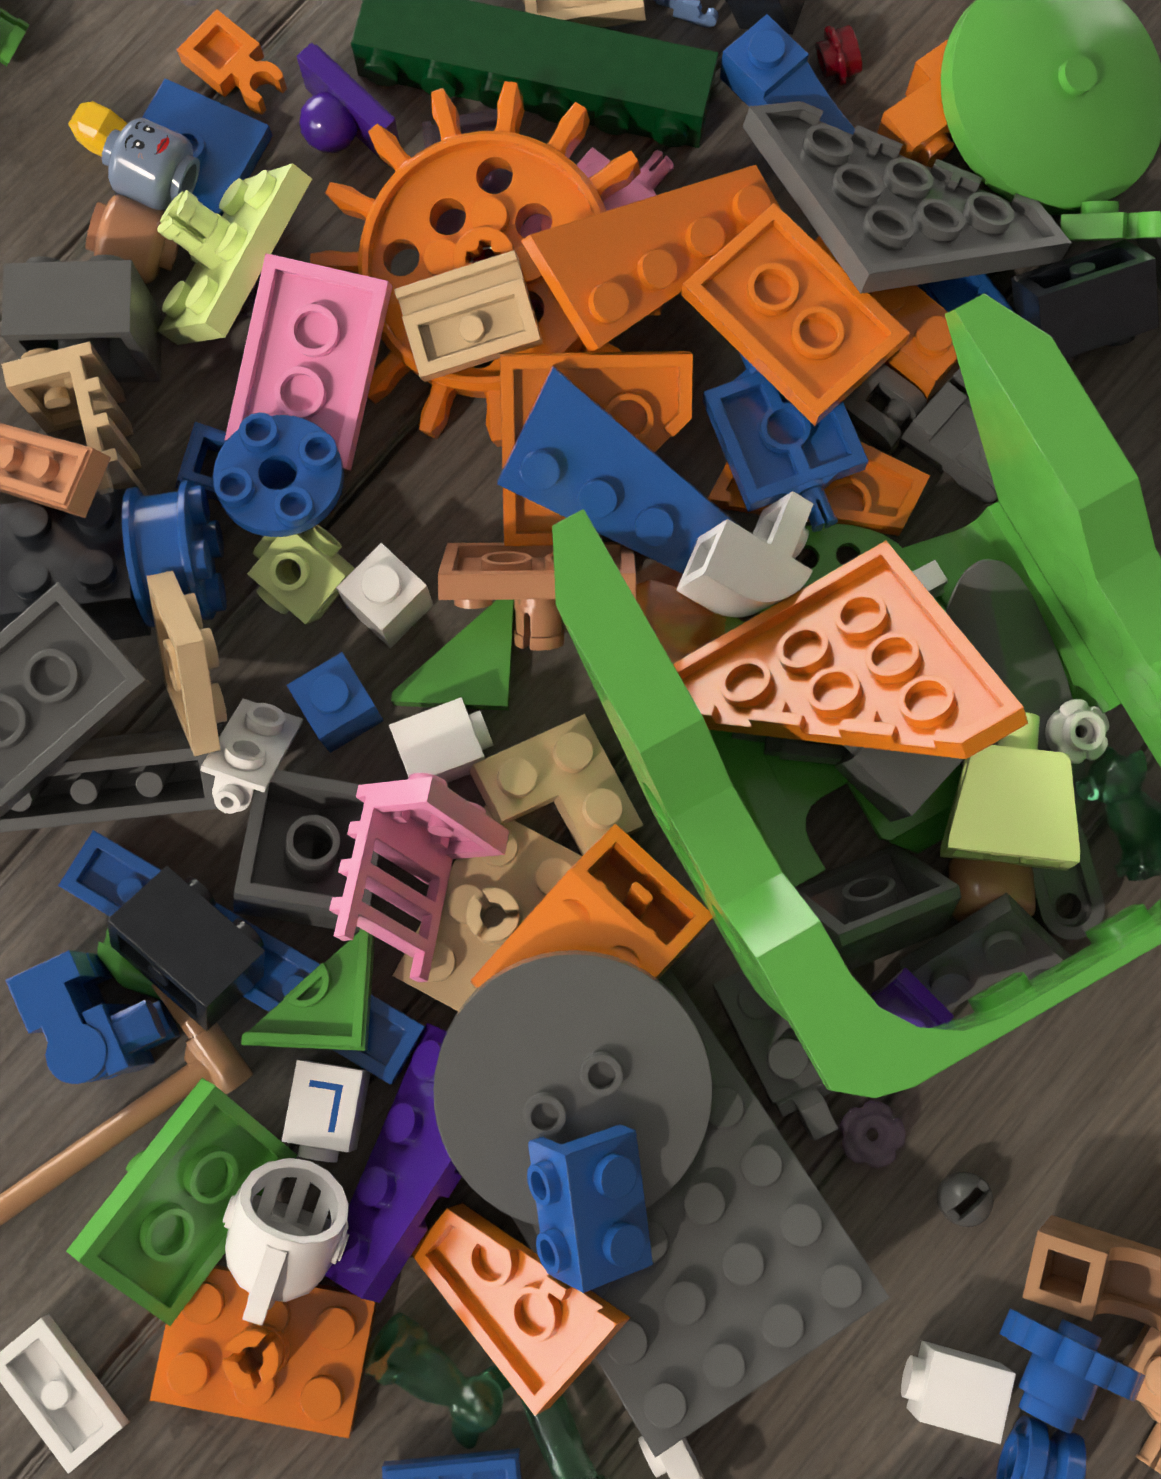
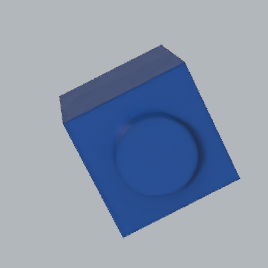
(335, 702)

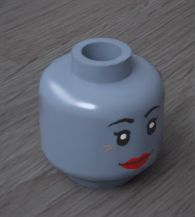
(150, 163)

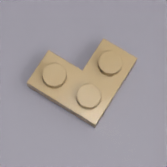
(561, 768)

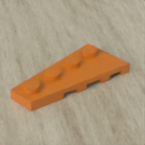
(638, 255)

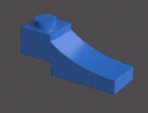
(773, 69)

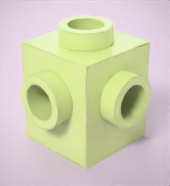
(283, 586)

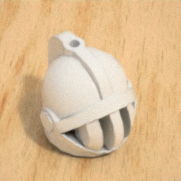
(277, 1246)

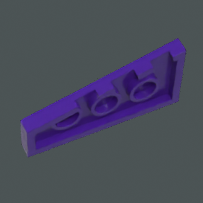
(399, 1182)

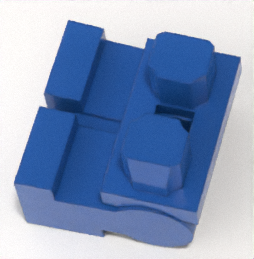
(82, 1032)

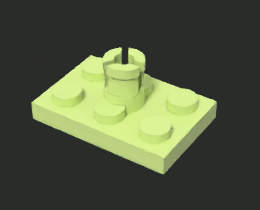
(226, 250)

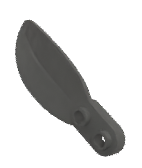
(1012, 637)

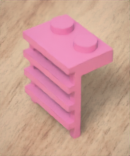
(420, 830)

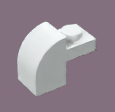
(746, 571)

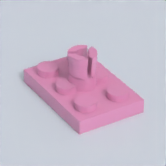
(312, 348)

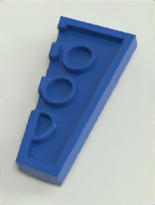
(582, 458)

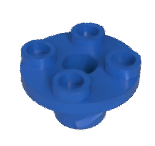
(278, 475)

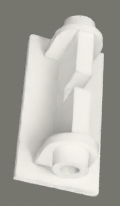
(249, 753)

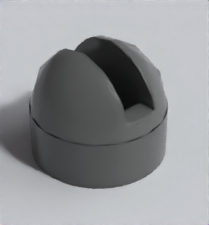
(955, 1189)

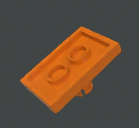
(794, 314)
(289, 1372)

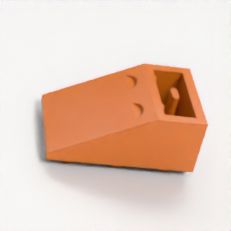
(612, 905)

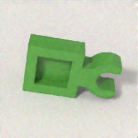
(1105, 223)

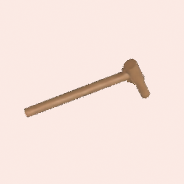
(207, 1056)

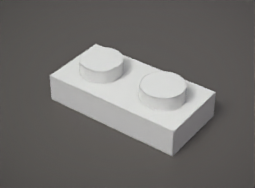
(59, 1393)

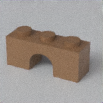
(1094, 1273)

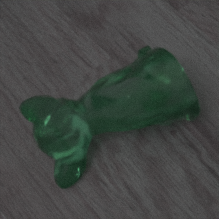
(1129, 811)
(409, 1360)

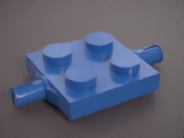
(778, 448)

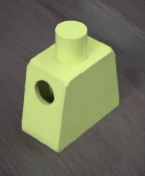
(1015, 805)

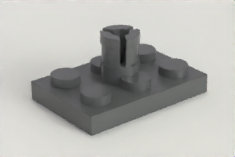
(56, 689)

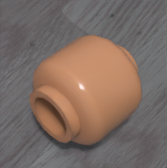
(131, 233)
(988, 880)

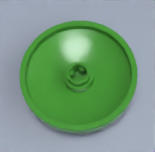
(1053, 98)

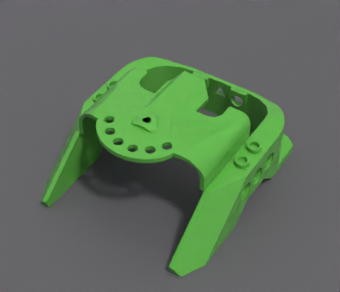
(737, 817)

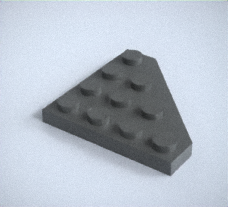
(892, 216)

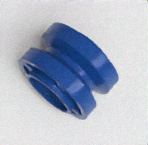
(1033, 1455)

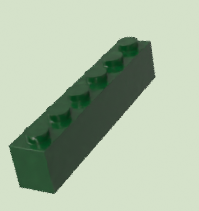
(475, 47)

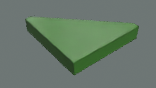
(468, 666)
(327, 1007)

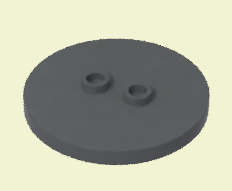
(563, 1054)

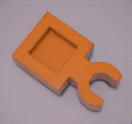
(230, 58)

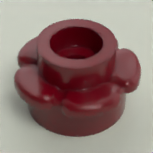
(839, 53)

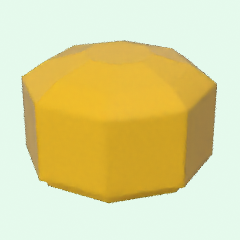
(93, 124)

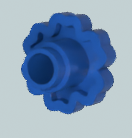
(1065, 1370)

